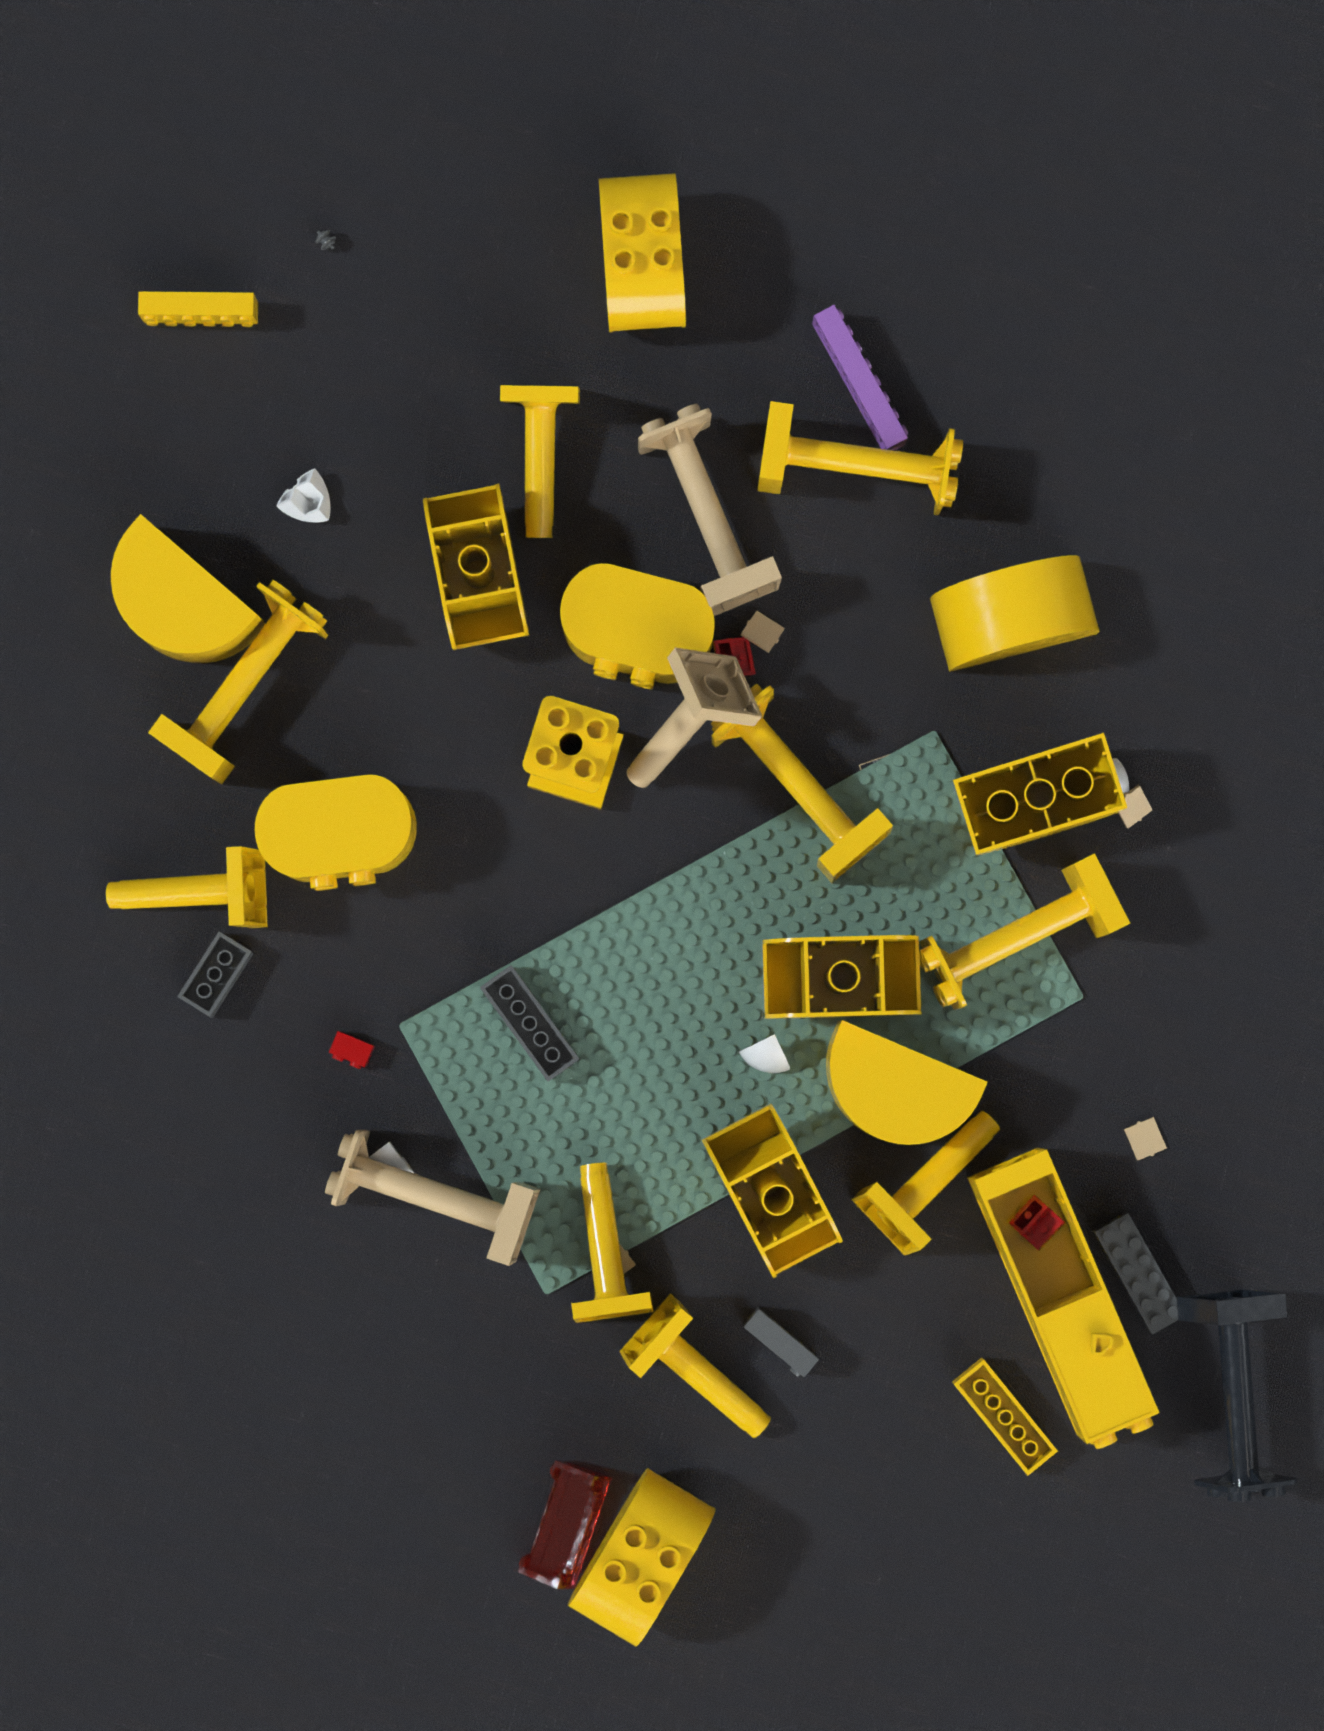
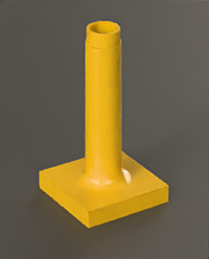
(540, 421)
(240, 888)
(896, 1213)
(608, 1276)
(661, 1340)

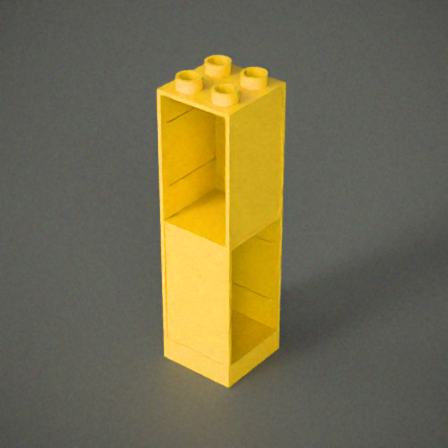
(1065, 1302)

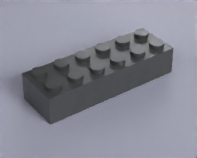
(529, 1023)
(1137, 1272)

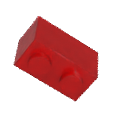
(351, 1049)

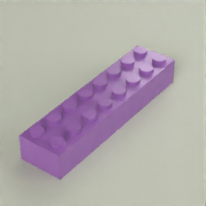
(859, 379)

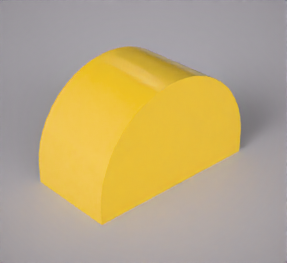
(176, 600)
(1014, 611)
(1040, 795)
(895, 1089)

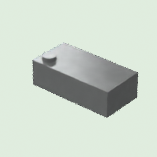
(215, 974)
(781, 1342)

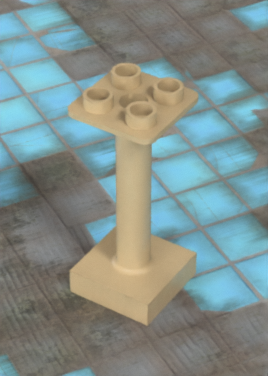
(737, 581)
(506, 1220)

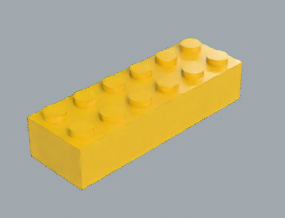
(198, 308)
(1004, 1416)

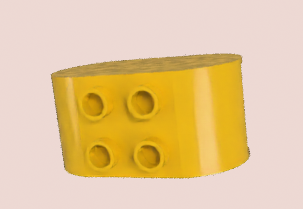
(642, 252)
(475, 567)
(633, 622)
(336, 830)
(841, 976)
(772, 1189)
(642, 1557)

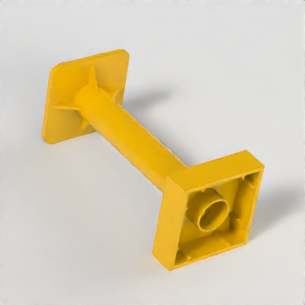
(783, 450)
(571, 726)
(198, 741)
(849, 840)
(1090, 899)

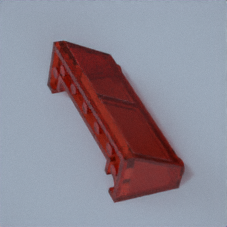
(566, 1526)

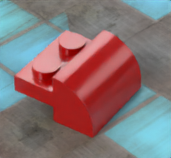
(738, 648)
(1036, 1222)

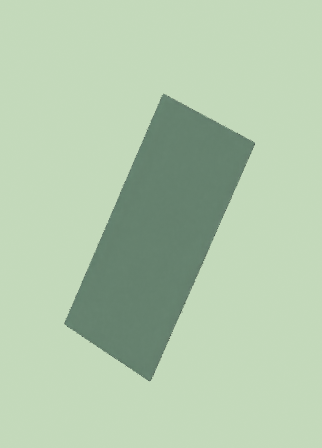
(675, 988)

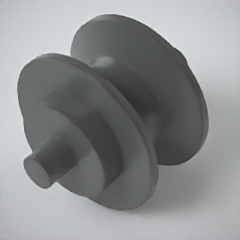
(326, 241)

